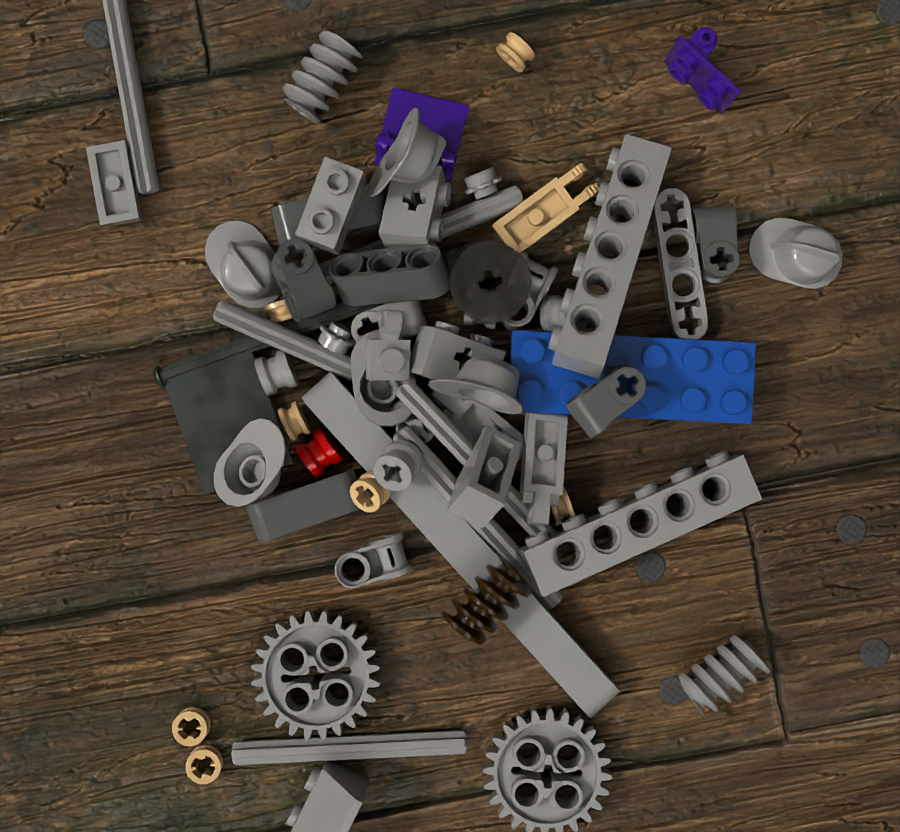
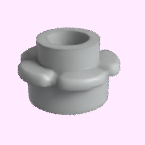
(482, 183)
(336, 338)

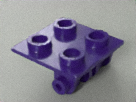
(689, 64)
(438, 114)

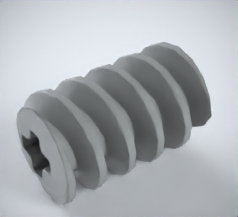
(320, 75)
(722, 674)

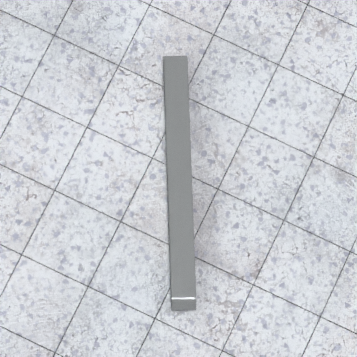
(464, 549)

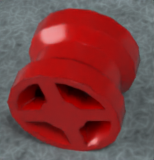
(318, 453)

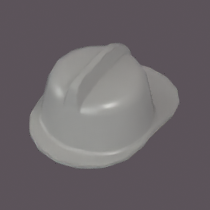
(411, 155)
(796, 253)
(242, 264)
(486, 383)
(376, 397)
(251, 464)

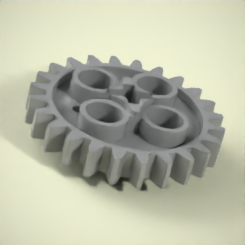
(322, 709)
(544, 807)

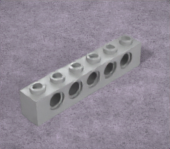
(644, 164)
(733, 492)

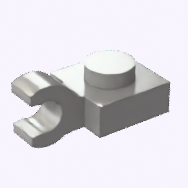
(388, 356)

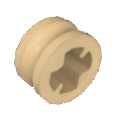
(515, 52)
(278, 312)
(294, 421)
(363, 498)
(564, 508)
(193, 738)
(201, 752)

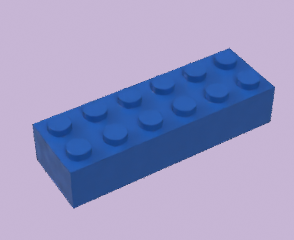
(681, 375)

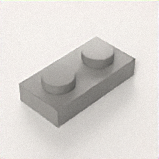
(114, 184)

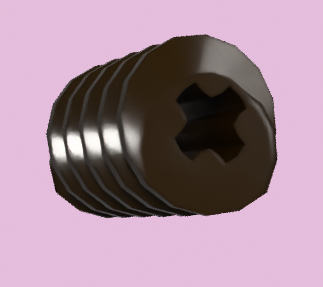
(488, 602)

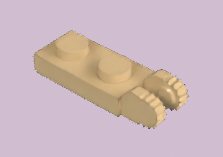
(543, 211)

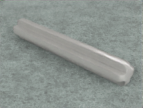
(281, 338)

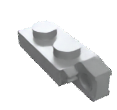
(473, 418)
(543, 464)

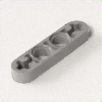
(685, 265)

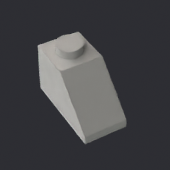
(485, 478)

